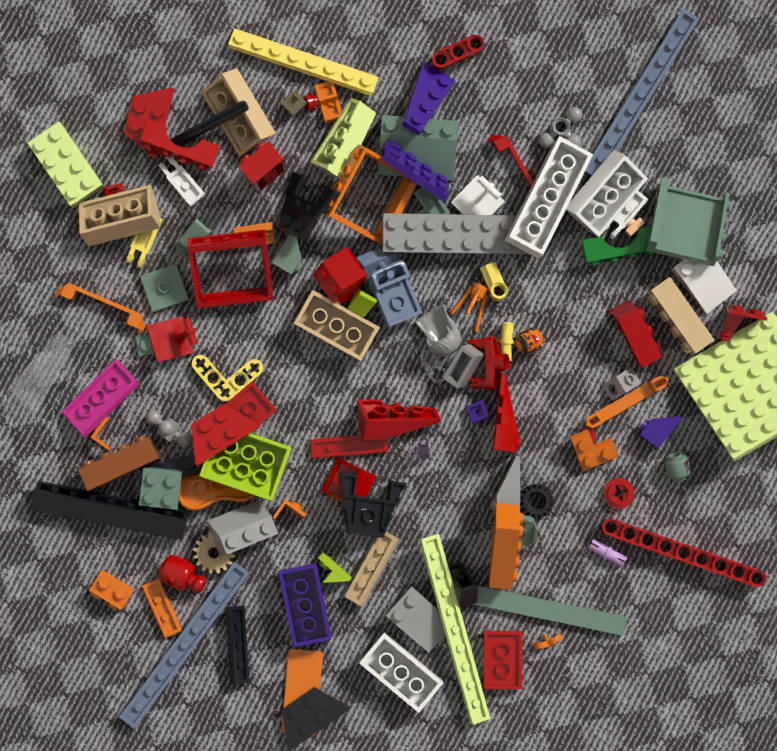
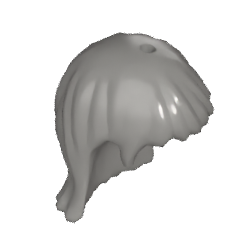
(440, 330)

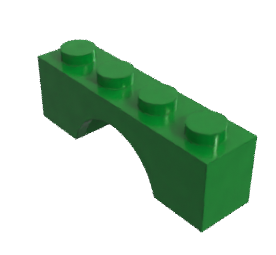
(597, 250)

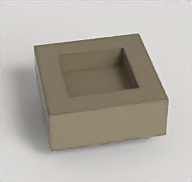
(293, 103)

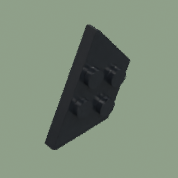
(309, 715)

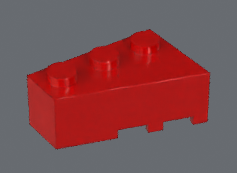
(636, 333)

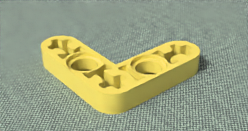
(230, 382)

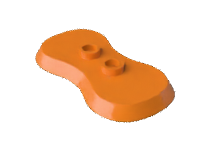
(200, 492)

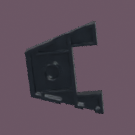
(299, 214)
(367, 514)

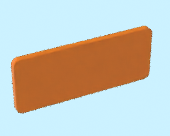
(303, 673)

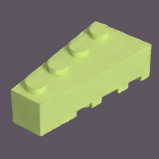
(343, 138)

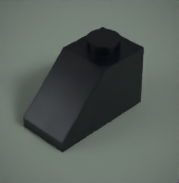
(464, 585)

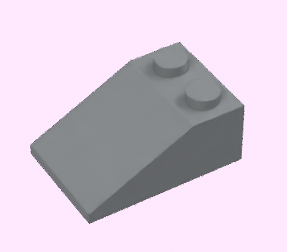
(510, 486)
(418, 619)

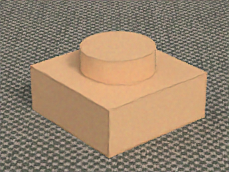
(633, 226)

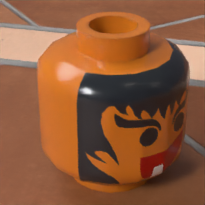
(529, 341)

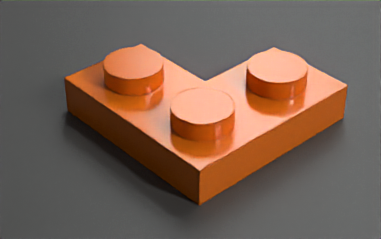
(592, 454)

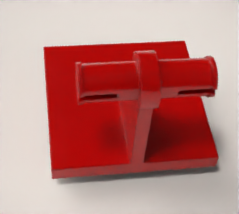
(734, 317)
(172, 338)

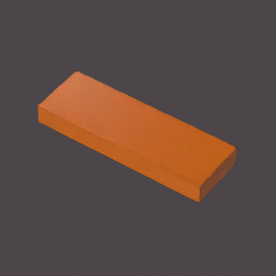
(162, 608)

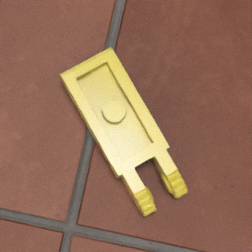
(142, 242)

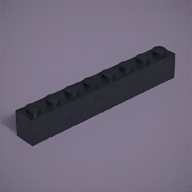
(109, 510)

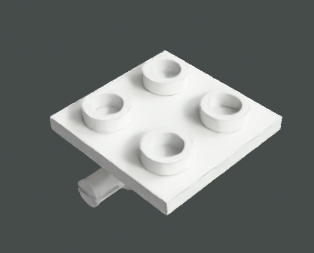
(478, 198)

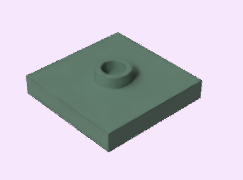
(164, 288)

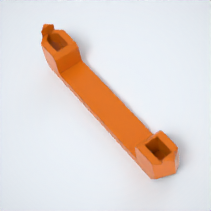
(69, 291)
(626, 401)

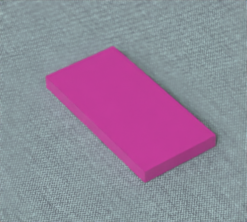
(100, 398)

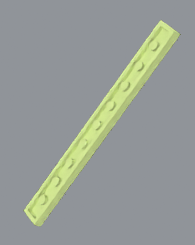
(454, 629)

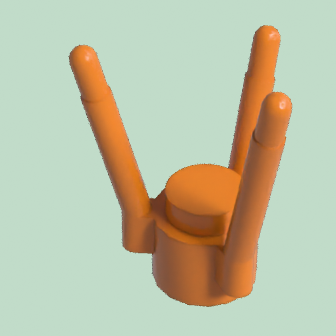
(478, 293)

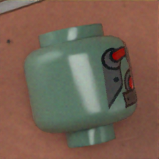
(678, 466)

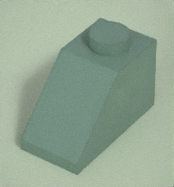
(197, 229)
(289, 256)

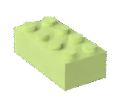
(66, 165)

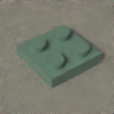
(160, 487)

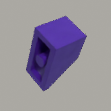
(657, 430)

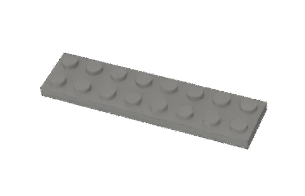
(447, 234)

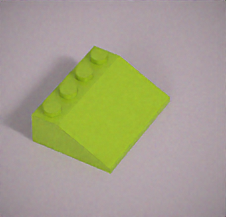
(250, 466)

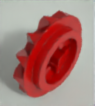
(627, 497)

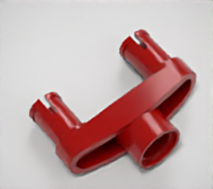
(494, 363)

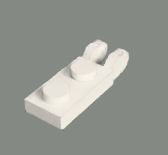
(183, 183)
(628, 212)

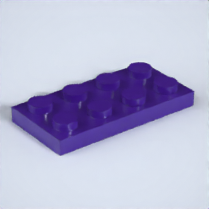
(416, 171)

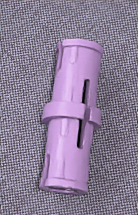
(607, 552)

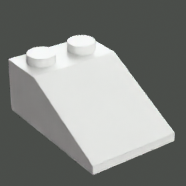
(705, 283)

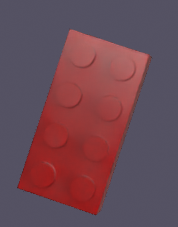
(262, 166)

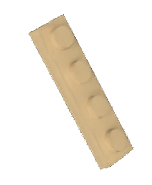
(371, 568)

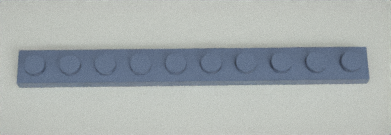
(644, 89)
(184, 645)

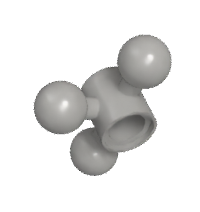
(574, 115)
(168, 429)

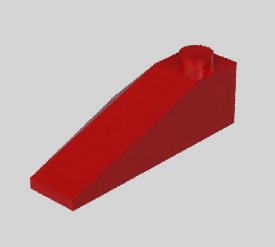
(384, 421)

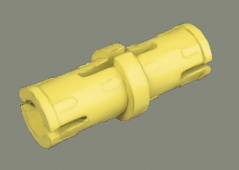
(507, 339)

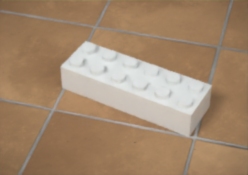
(548, 197)

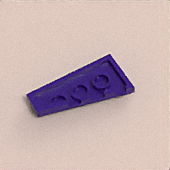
(427, 96)

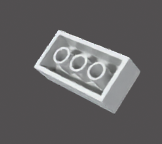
(606, 193)
(401, 672)

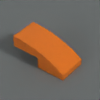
(328, 101)

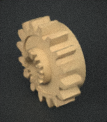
(205, 558)

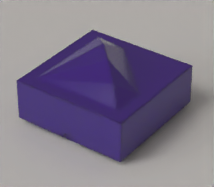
(478, 412)

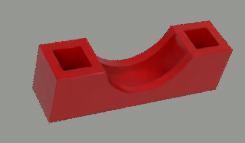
(155, 137)

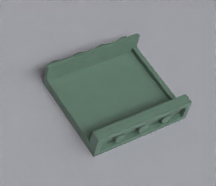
(688, 224)

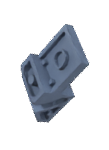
(390, 286)

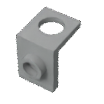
(624, 382)

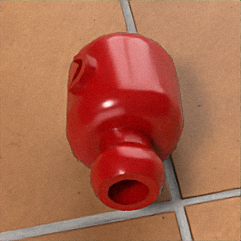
(180, 574)

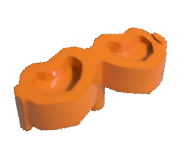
(548, 642)

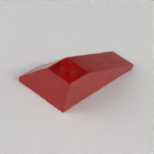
(505, 430)

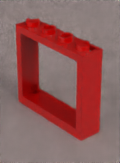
(230, 241)

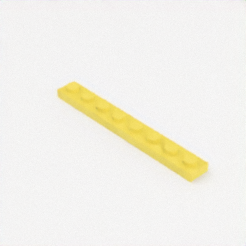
(303, 62)

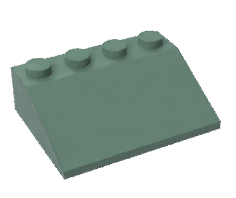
(433, 146)

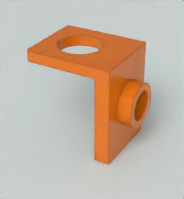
(98, 430)
(293, 507)

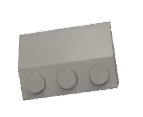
(241, 528)

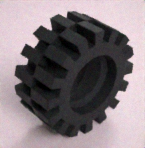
(547, 504)

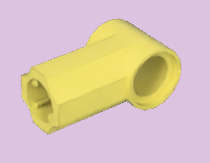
(493, 280)

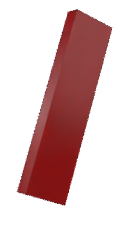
(346, 446)

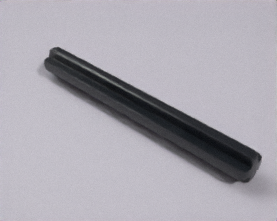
(210, 123)

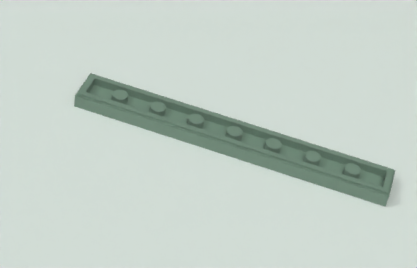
(551, 610)

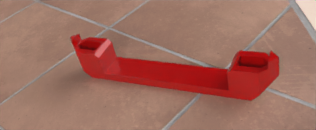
(502, 143)

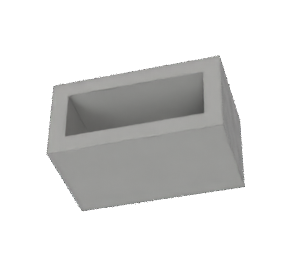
(463, 366)

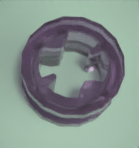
(424, 450)

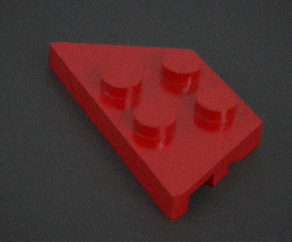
(146, 106)
(219, 431)

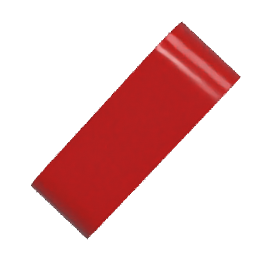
(464, 45)

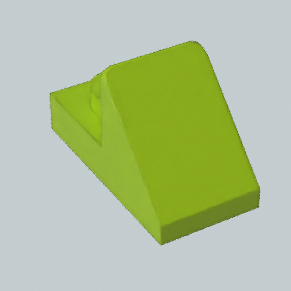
(361, 303)
(337, 573)

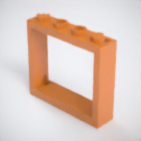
(396, 205)

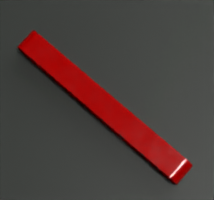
(691, 557)

